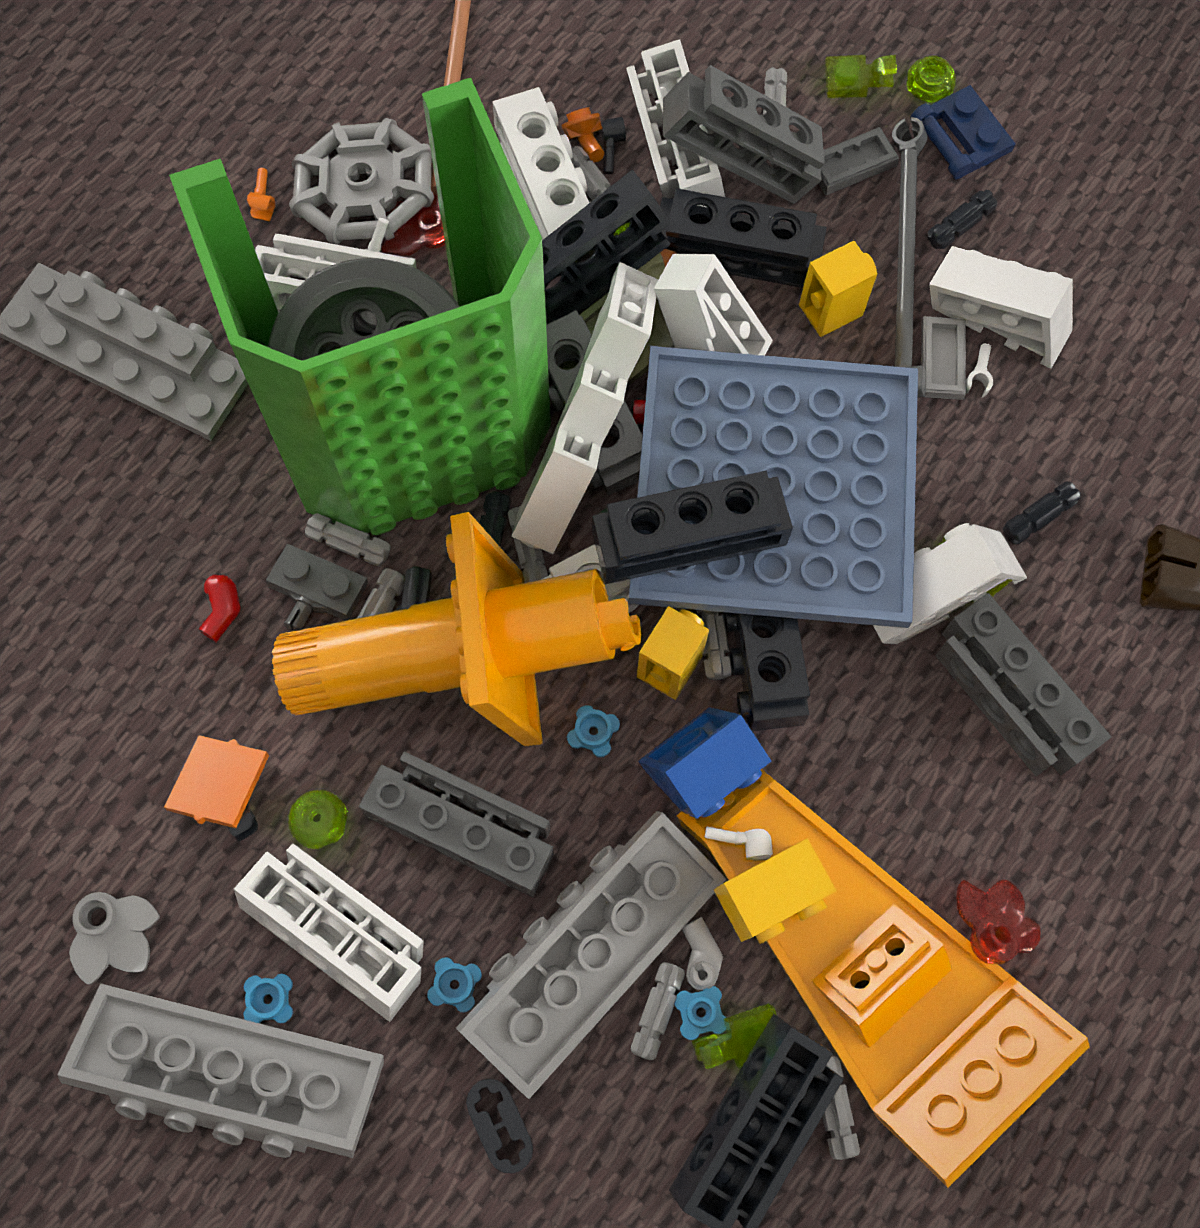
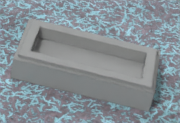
(944, 357)

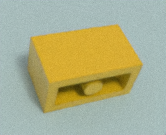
(837, 288)
(672, 651)
(775, 891)

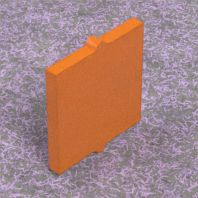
(217, 781)

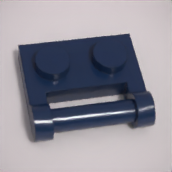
(972, 126)

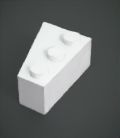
(1007, 298)
(707, 308)
(953, 575)

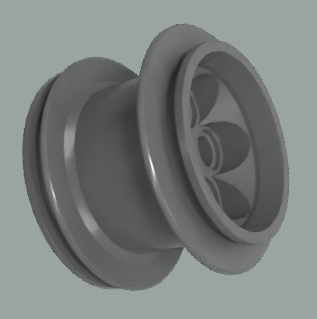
(330, 300)

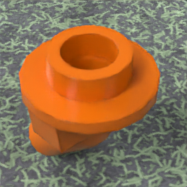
(582, 125)

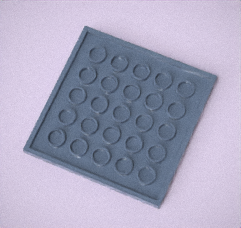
(844, 464)

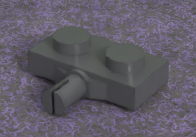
(315, 586)

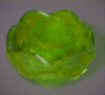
(931, 89)
(321, 833)

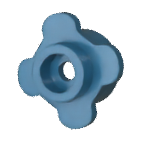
(588, 718)
(258, 988)
(463, 995)
(693, 1024)

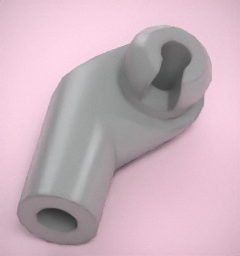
(705, 955)

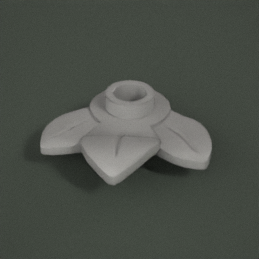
(114, 942)

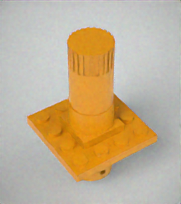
(478, 640)

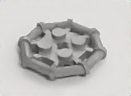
(360, 151)

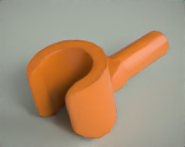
(261, 204)

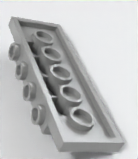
(125, 347)
(588, 952)
(222, 1074)

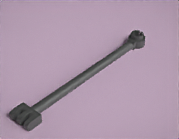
(906, 243)

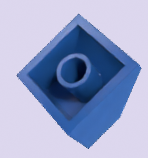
(706, 761)

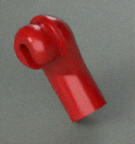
(224, 605)

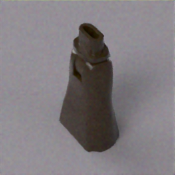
(1171, 570)

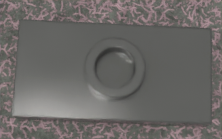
(856, 160)

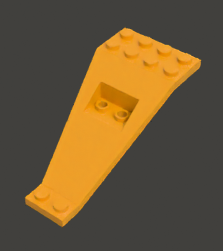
(937, 1035)

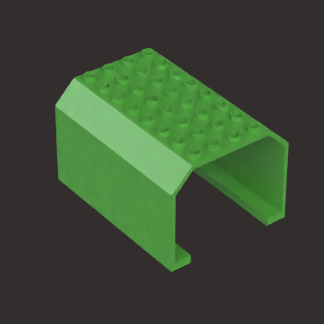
(423, 407)

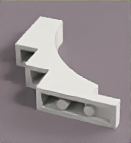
(589, 411)

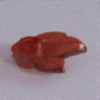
(412, 235)
(997, 921)

